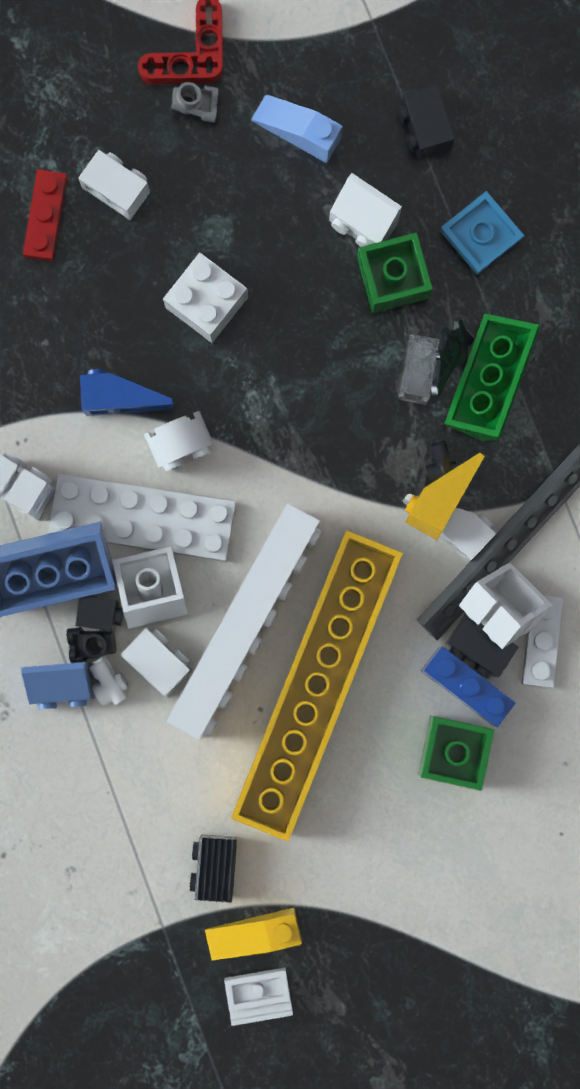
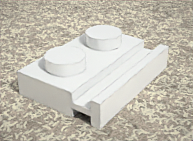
(258, 996)

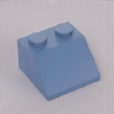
(58, 683)

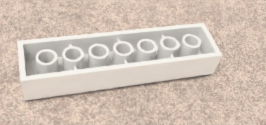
(244, 621)

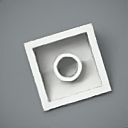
(364, 212)
(149, 587)

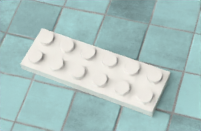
(145, 516)

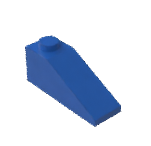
(110, 394)

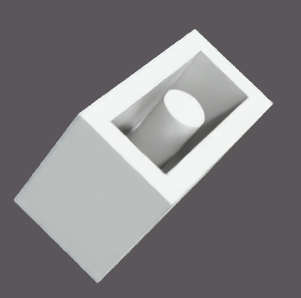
(114, 183)
(157, 661)

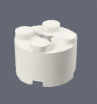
(179, 440)

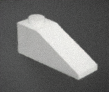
(465, 532)

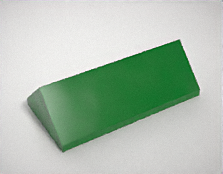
(492, 377)

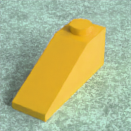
(439, 499)
(254, 935)

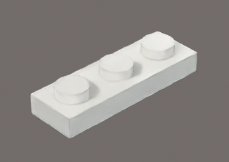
(543, 647)

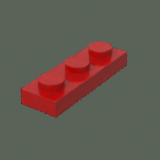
(45, 215)

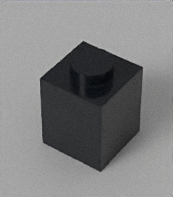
(99, 613)

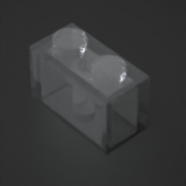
(418, 369)

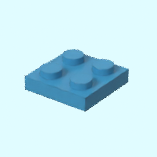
(481, 233)

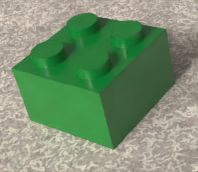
(394, 272)
(455, 753)

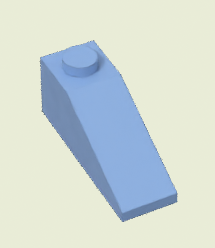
(299, 126)

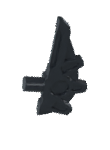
(451, 355)

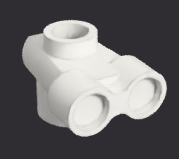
(110, 686)

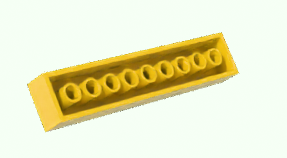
(316, 686)

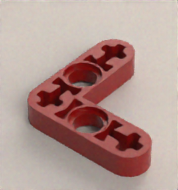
(203, 54)

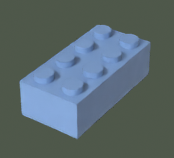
(55, 569)

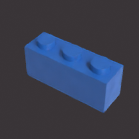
(468, 686)

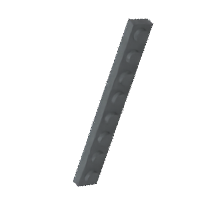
(504, 544)

